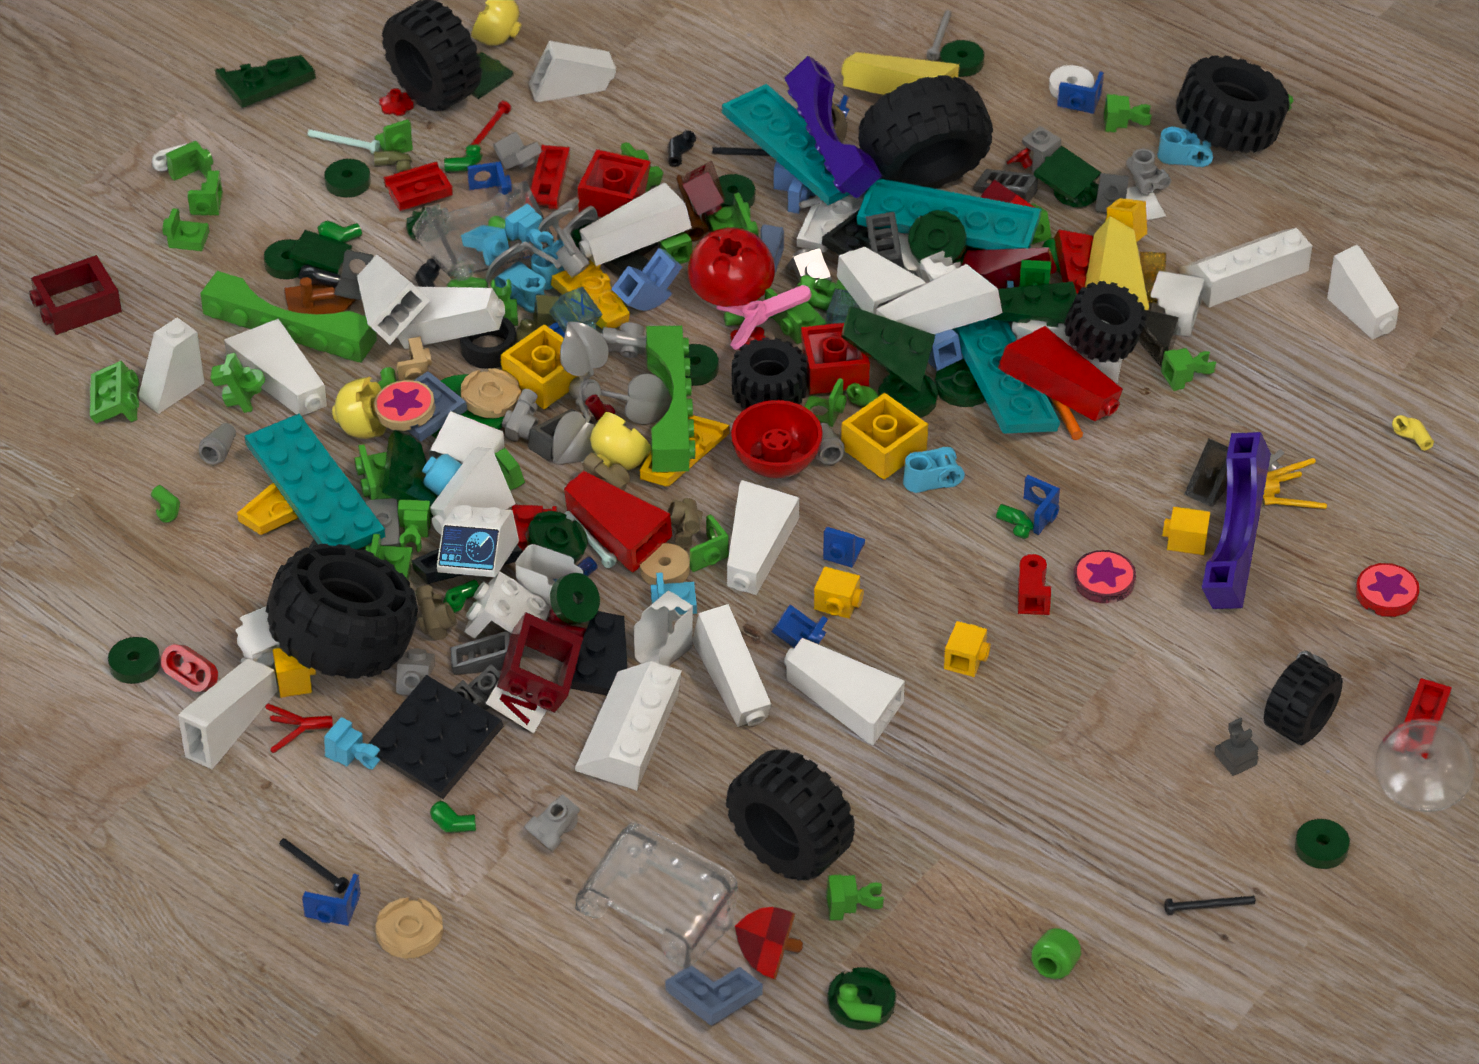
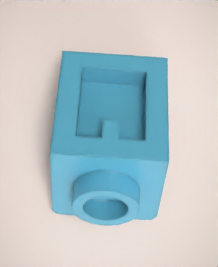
(488, 239)
(685, 590)

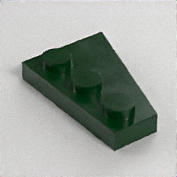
(1037, 302)
(892, 344)

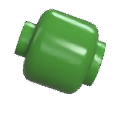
(1056, 953)

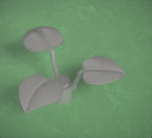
(569, 255)
(580, 353)

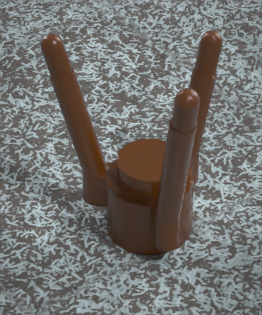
(698, 222)

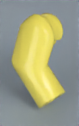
(1413, 429)

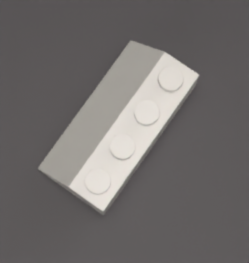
(1251, 266)
(630, 724)

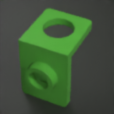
(396, 137)
(835, 404)
(712, 550)

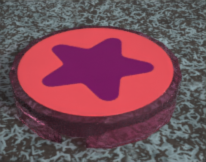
(1104, 576)

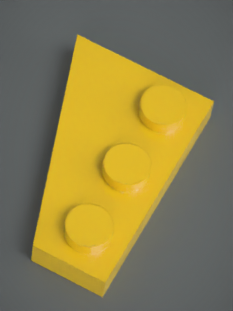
(599, 289)
(706, 436)
(266, 511)

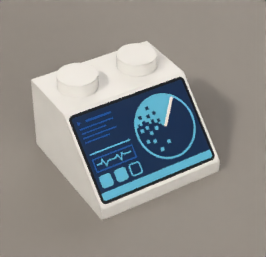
(476, 541)

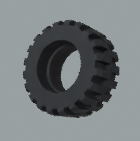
(432, 55)
(1232, 104)
(790, 814)

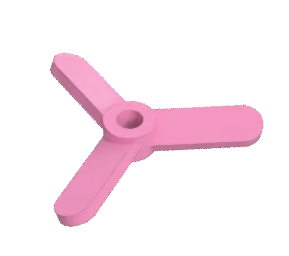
(759, 311)

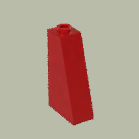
(1061, 373)
(618, 519)

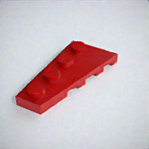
(1073, 256)

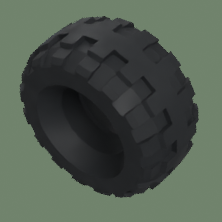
(927, 131)
(341, 611)

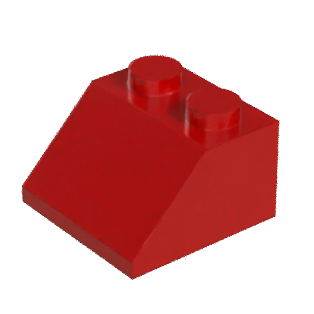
(612, 181)
(832, 358)

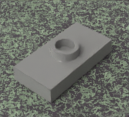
(387, 513)

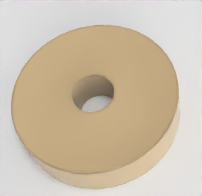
(667, 554)

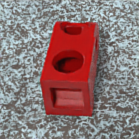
(1032, 593)

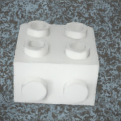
(503, 603)

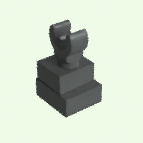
(1239, 751)

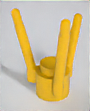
(1279, 475)

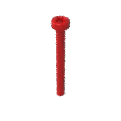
(503, 108)

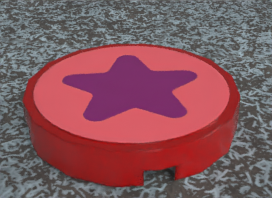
(1387, 589)

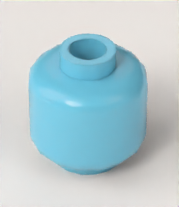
(439, 472)

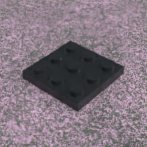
(435, 736)

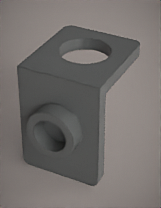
(1110, 190)
(348, 284)

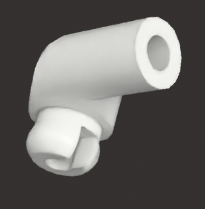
(159, 160)

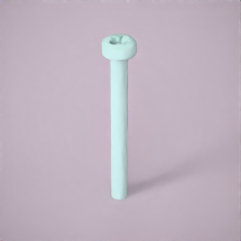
(374, 146)
(608, 559)

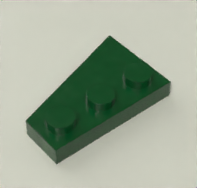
(258, 83)
(404, 470)

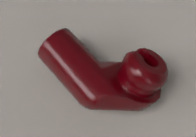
(597, 407)

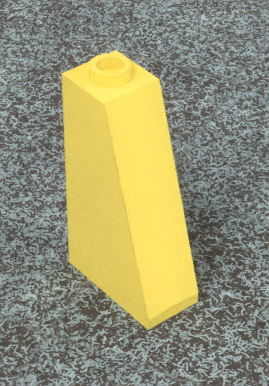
(885, 73)
(1117, 259)

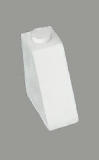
(571, 71)
(874, 279)
(1361, 293)
(171, 366)
(475, 484)

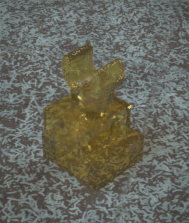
(1151, 264)

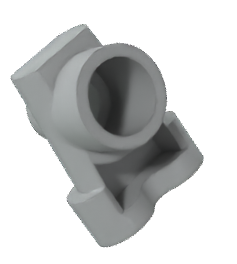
(1146, 173)
(627, 341)
(521, 420)
(548, 827)

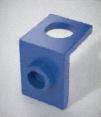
(1080, 97)
(496, 177)
(1048, 506)
(841, 547)
(333, 909)

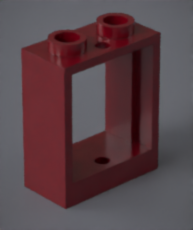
(81, 311)
(551, 641)

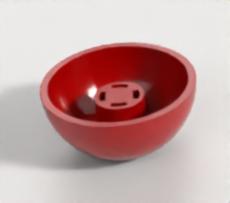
(731, 267)
(776, 438)

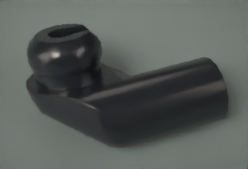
(679, 145)
(427, 273)
(319, 276)

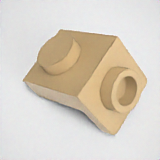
(418, 362)

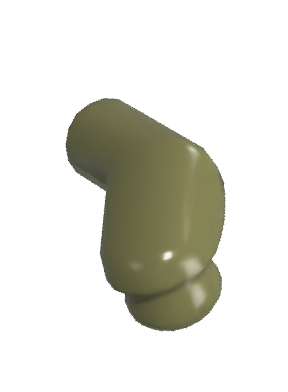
(401, 160)

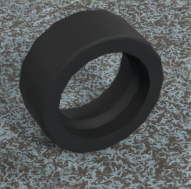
(489, 356)

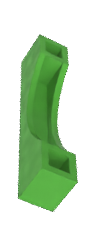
(339, 333)
(671, 435)

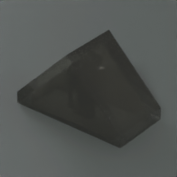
(1159, 334)
(1210, 474)

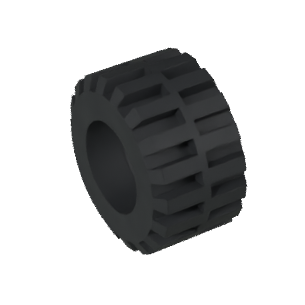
(1111, 305)
(768, 372)
(1303, 700)

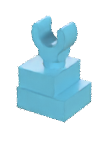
(524, 225)
(346, 743)

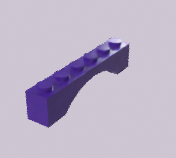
(813, 92)
(1230, 564)

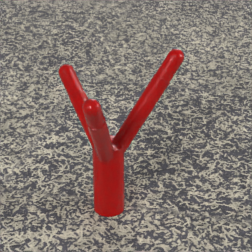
(305, 723)

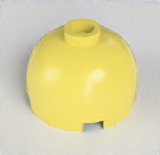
(497, 22)
(356, 409)
(617, 443)

